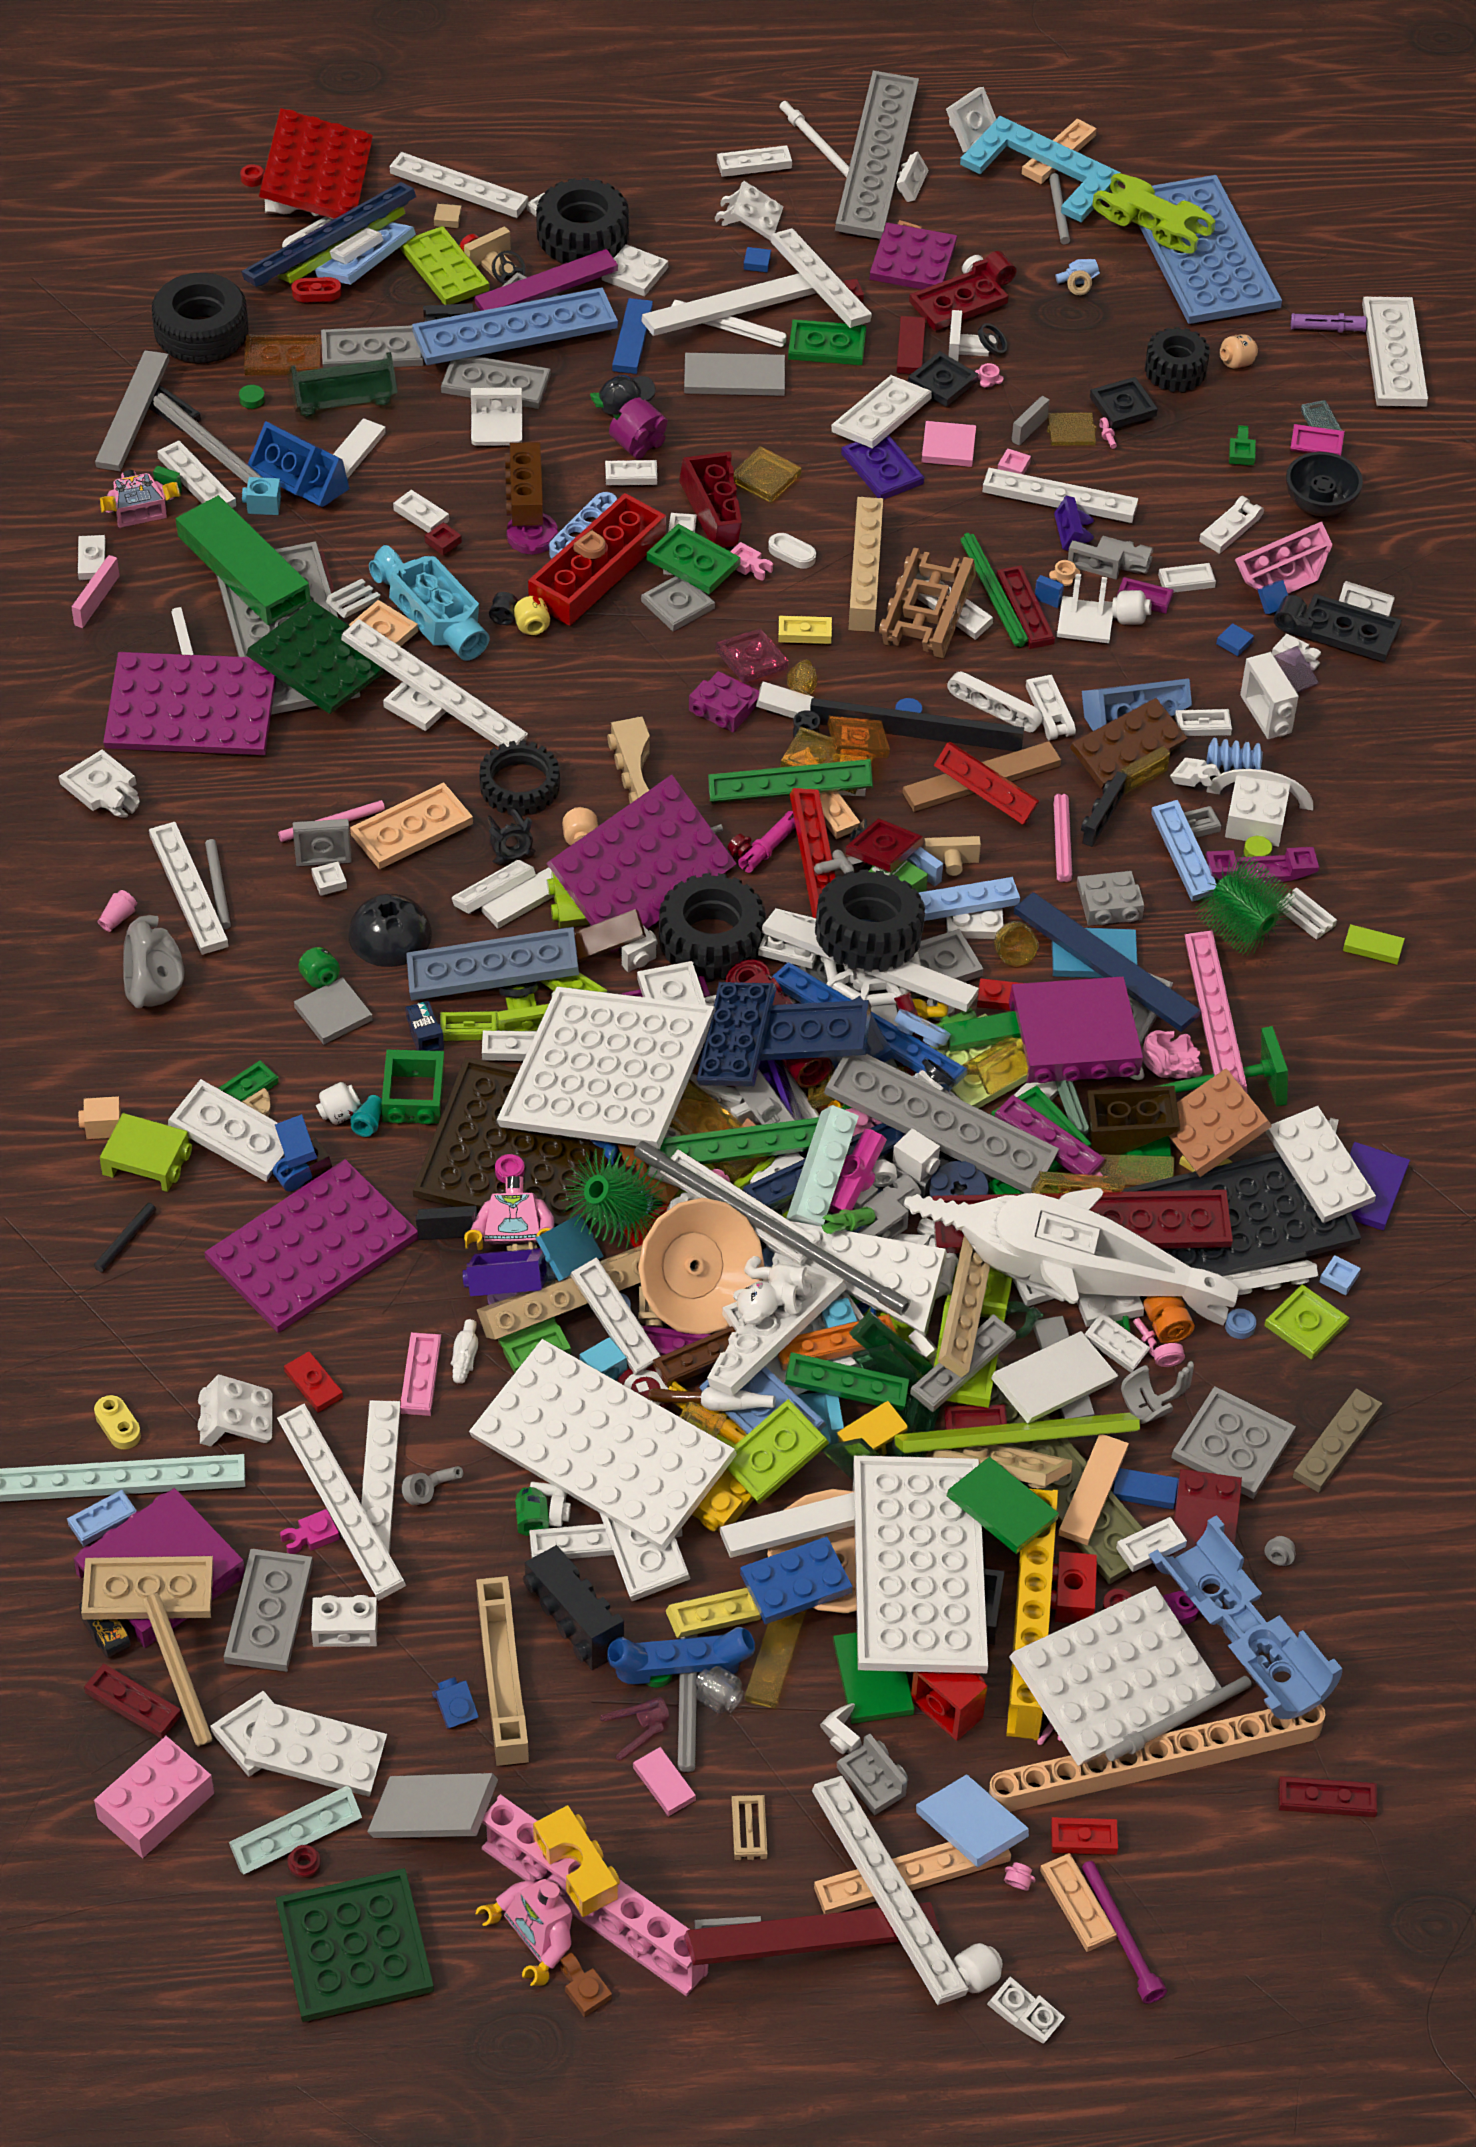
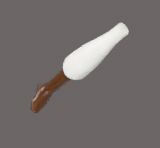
(714, 1399)

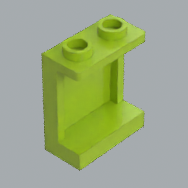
(146, 1150)

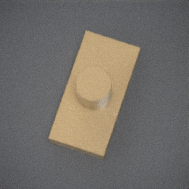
(954, 851)

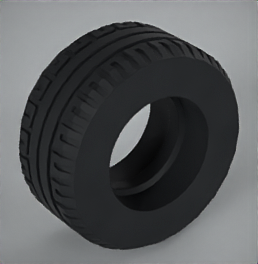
(206, 338)

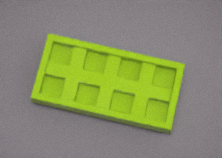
(444, 266)

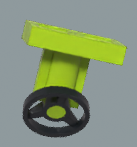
(522, 1008)

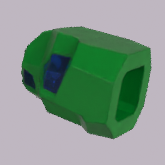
(531, 1510)

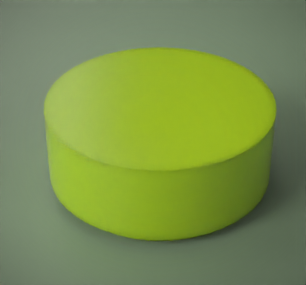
(1257, 846)

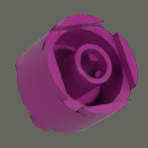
(638, 427)

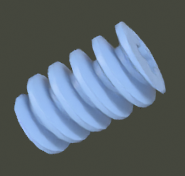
(1234, 756)

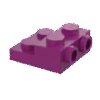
(723, 701)

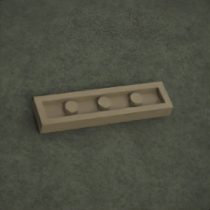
(1337, 1440)

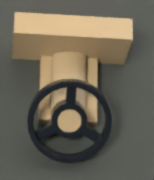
(491, 253)

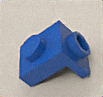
(455, 1702)

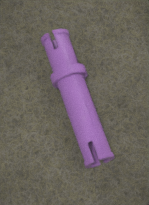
(1328, 322)

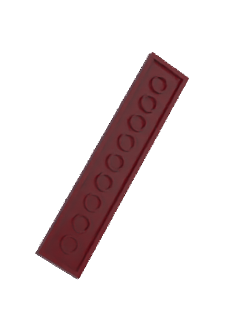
(1159, 1217)

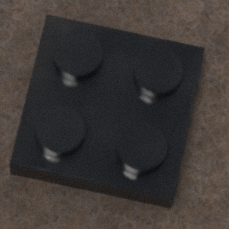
(944, 378)
(1123, 402)

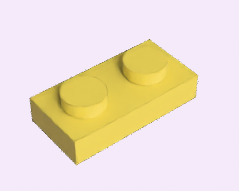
(805, 629)

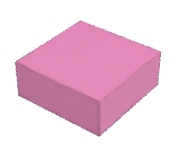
(1014, 462)

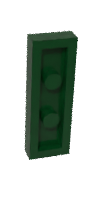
(873, 1332)

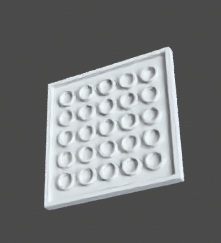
(607, 1067)

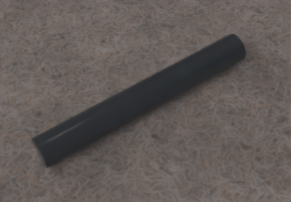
(125, 1236)

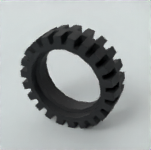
(519, 755)

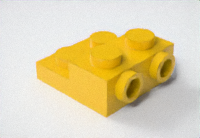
(723, 1503)

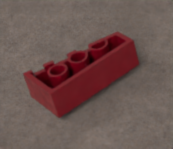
(712, 494)

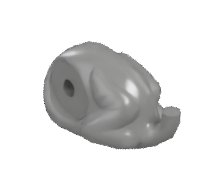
(151, 964)

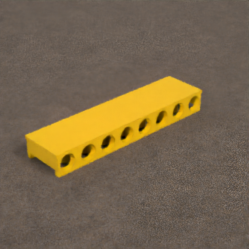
(1031, 1621)

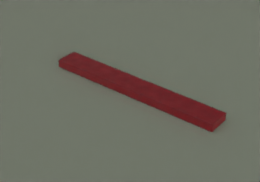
(794, 1935)

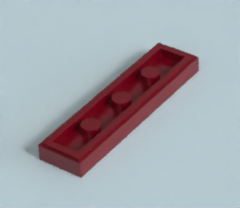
(1026, 606)

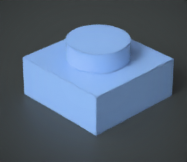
(1340, 1275)

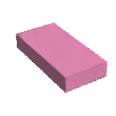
(664, 1781)

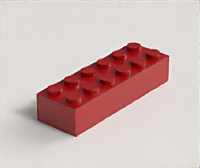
(575, 583)

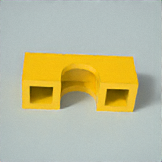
(565, 1836)

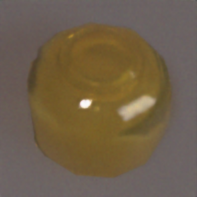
(1016, 943)

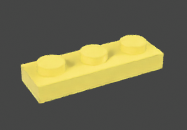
(712, 1612)

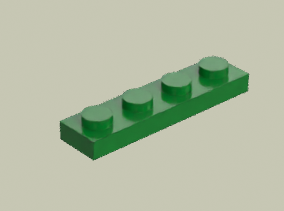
(846, 1381)

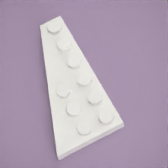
(901, 1265)
(759, 1343)

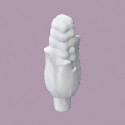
(464, 1351)

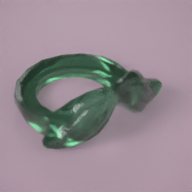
(1032, 1316)

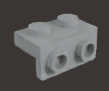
(874, 1775)

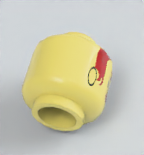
(532, 615)

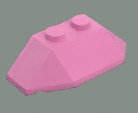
(1294, 559)

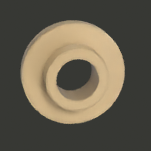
(1082, 289)

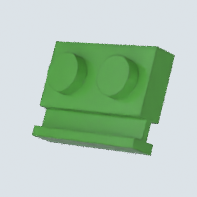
(521, 1343)

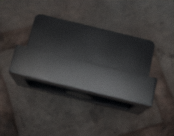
(445, 1222)

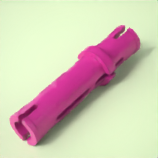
(763, 847)

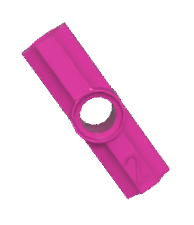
(857, 1171)

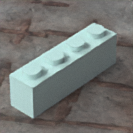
(822, 1166)

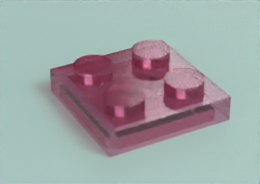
(751, 655)

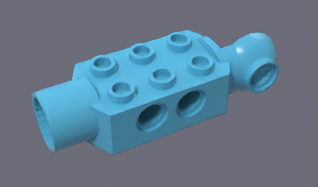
(433, 601)

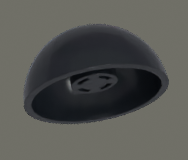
(1323, 483)
(389, 929)

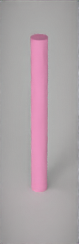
(351, 815)

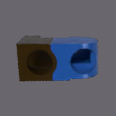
(295, 1177)

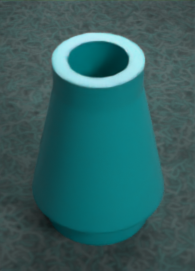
(367, 1117)

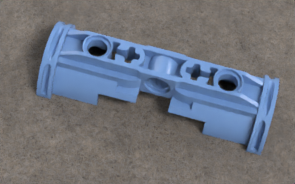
(1220, 1563)

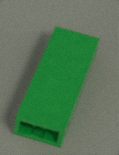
(243, 560)

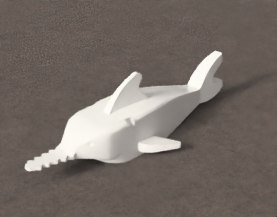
(1076, 1249)

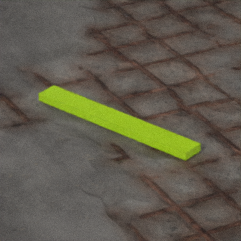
(1017, 1432)

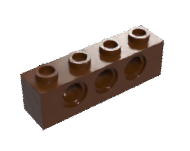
(524, 484)

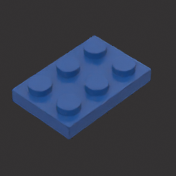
(796, 1580)

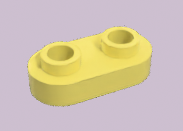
(115, 1420)

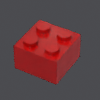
(950, 1699)

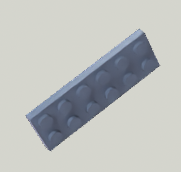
(492, 963)

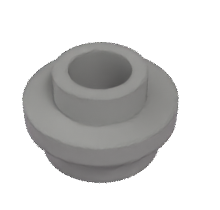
(1280, 1551)

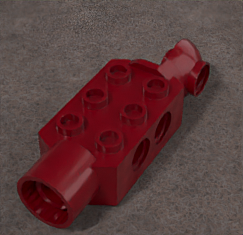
(806, 1071)

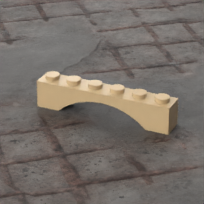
(865, 564)
(632, 746)
(502, 1671)

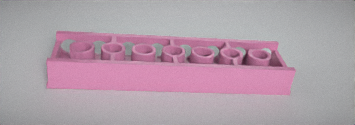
(628, 1922)

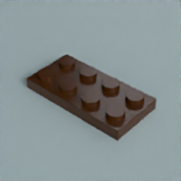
(1127, 740)

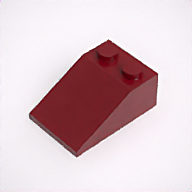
(1200, 1499)

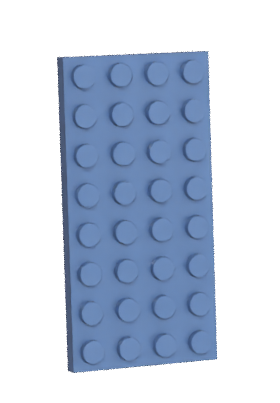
(1225, 270)

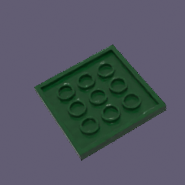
(313, 658)
(354, 1945)

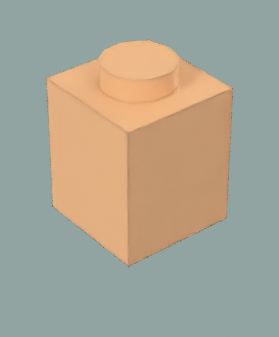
(100, 1116)

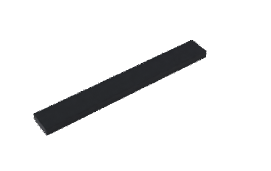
(926, 725)

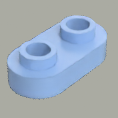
(912, 1023)

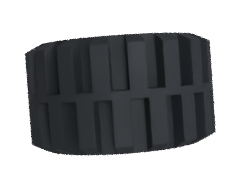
(1177, 359)

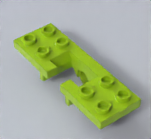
(979, 1387)

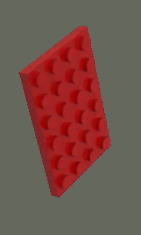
(315, 164)

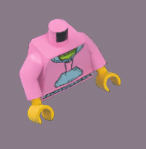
(510, 1217)
(539, 1919)

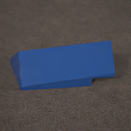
(299, 465)

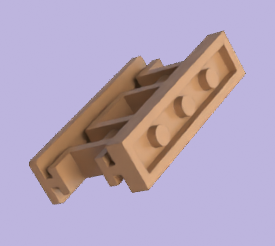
(947, 608)

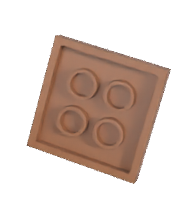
(1216, 1122)

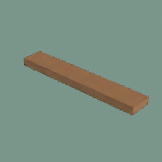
(1010, 766)

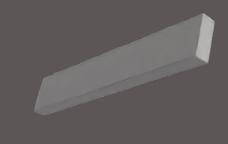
(132, 410)

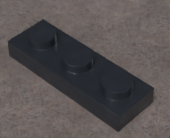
(1103, 808)

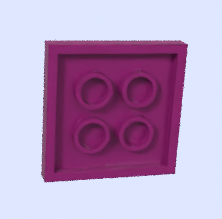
(912, 256)

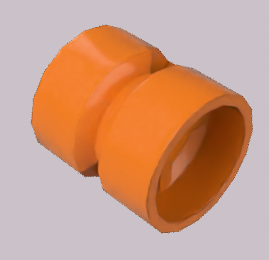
(1169, 1318)

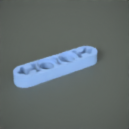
(578, 524)

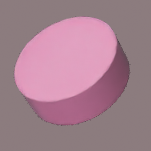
(1169, 1354)

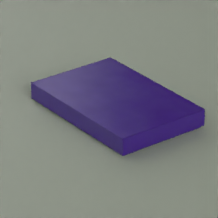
(883, 468)
(1384, 1175)

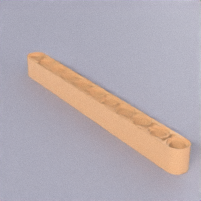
(1146, 1766)

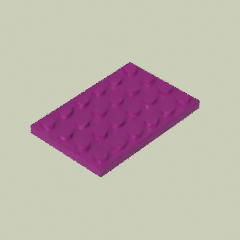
(189, 704)
(640, 856)
(311, 1245)

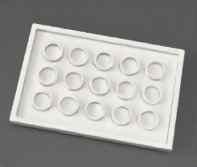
(1114, 1673)

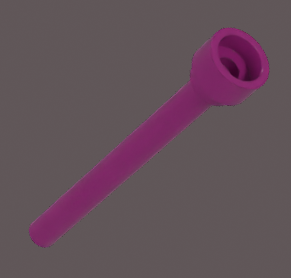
(1150, 1987)

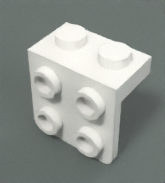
(496, 416)
(235, 1409)

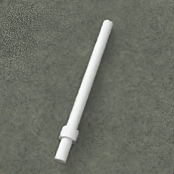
(796, 118)

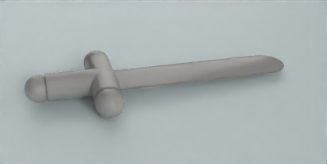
(839, 862)

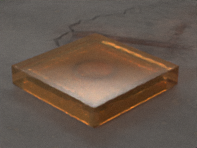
(858, 737)

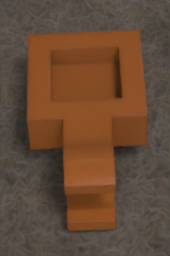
(585, 1989)

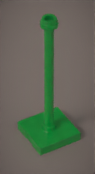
(1271, 1066)

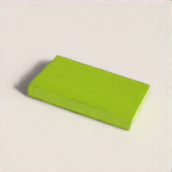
(775, 1451)

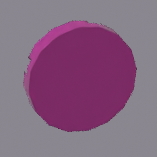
(533, 538)

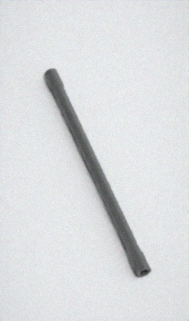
(884, 1295)

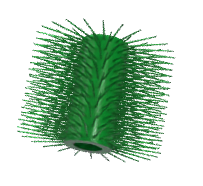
(1246, 904)
(614, 1198)

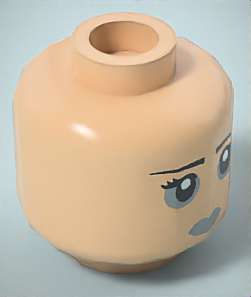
(1238, 351)

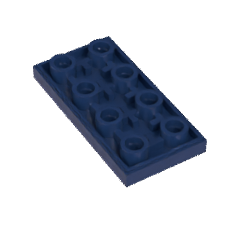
(736, 1034)

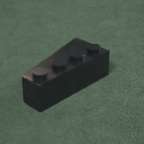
(573, 1605)

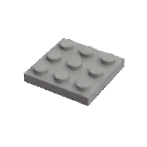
(1234, 1440)

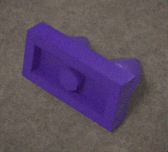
(1070, 522)

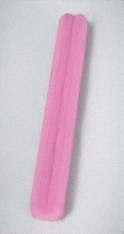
(1062, 838)

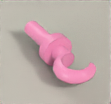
(1107, 433)
(1147, 1336)

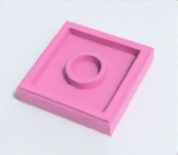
(948, 443)

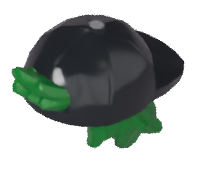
(620, 390)

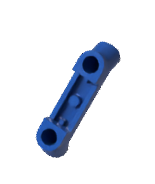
(640, 1661)

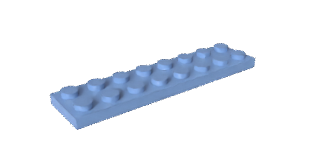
(514, 326)

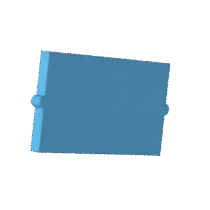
(568, 1247)

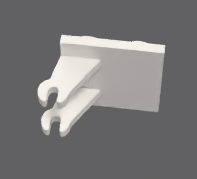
(752, 209)
(1085, 618)

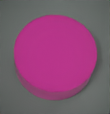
(508, 1166)

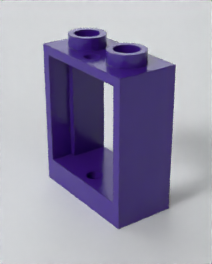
(506, 1272)

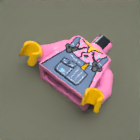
(138, 498)

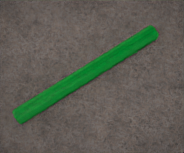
(994, 590)

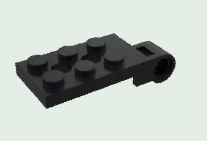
(1322, 622)

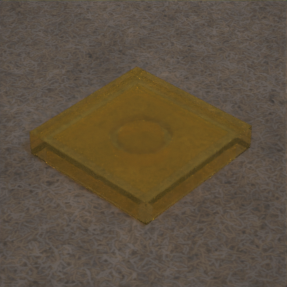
(766, 474)

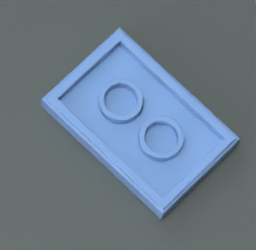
(972, 1820)

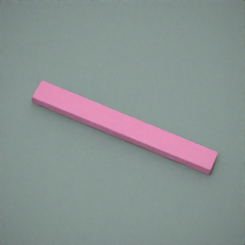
(1214, 1005)

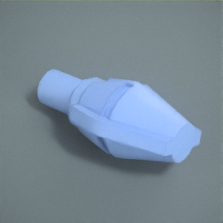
(1087, 265)

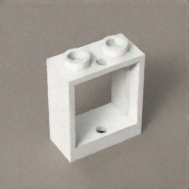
(1269, 695)

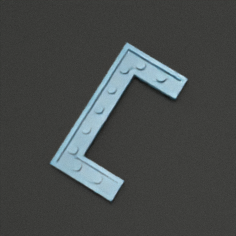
(1010, 134)

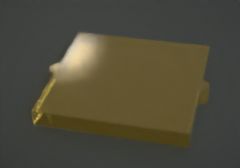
(1071, 429)

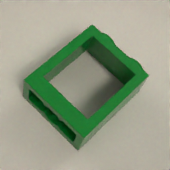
(413, 1064)

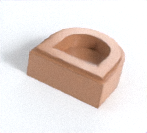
(590, 545)

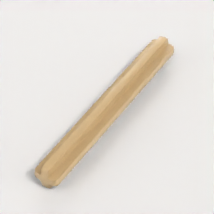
(177, 1669)

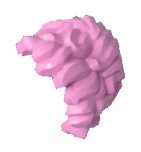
(1171, 1058)

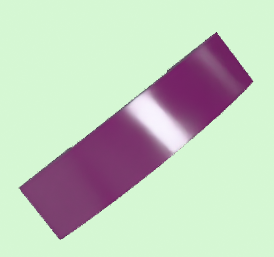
(1293, 865)

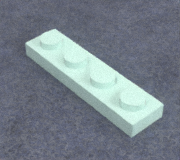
(295, 1829)

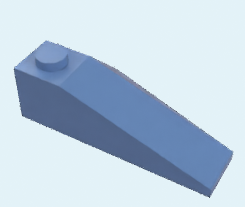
(1111, 703)

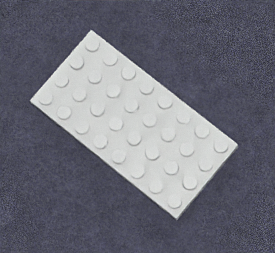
(603, 1444)
(917, 1568)

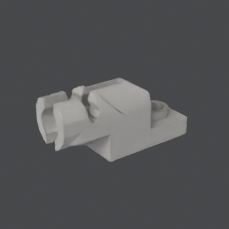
(1110, 557)
(889, 1208)

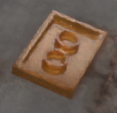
(278, 352)

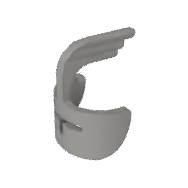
(1140, 1381)

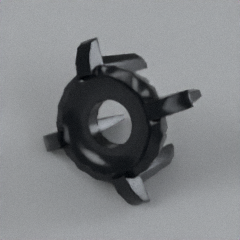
(520, 831)

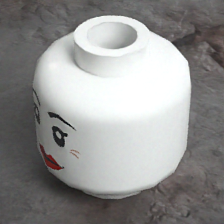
(338, 1103)

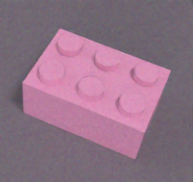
(154, 1796)

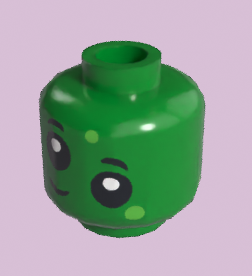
(319, 967)

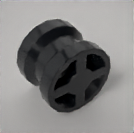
(503, 608)
(806, 719)

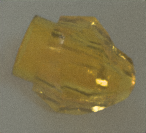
(802, 678)

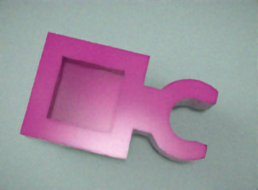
(313, 1530)

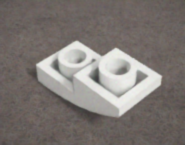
(1025, 2012)

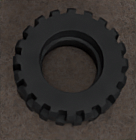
(577, 202)
(711, 899)
(866, 943)

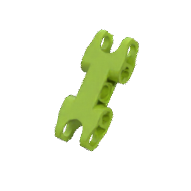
(1141, 206)

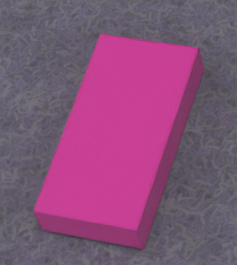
(1315, 439)

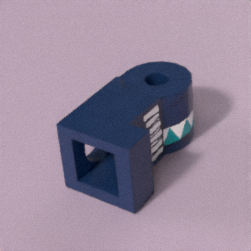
(424, 1026)

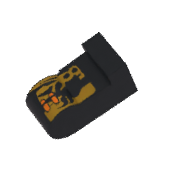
(107, 1634)

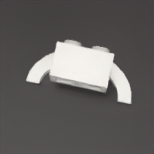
(1259, 802)

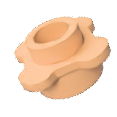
(1064, 572)

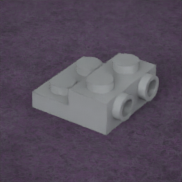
(1110, 898)

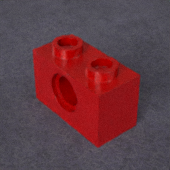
(1075, 1571)

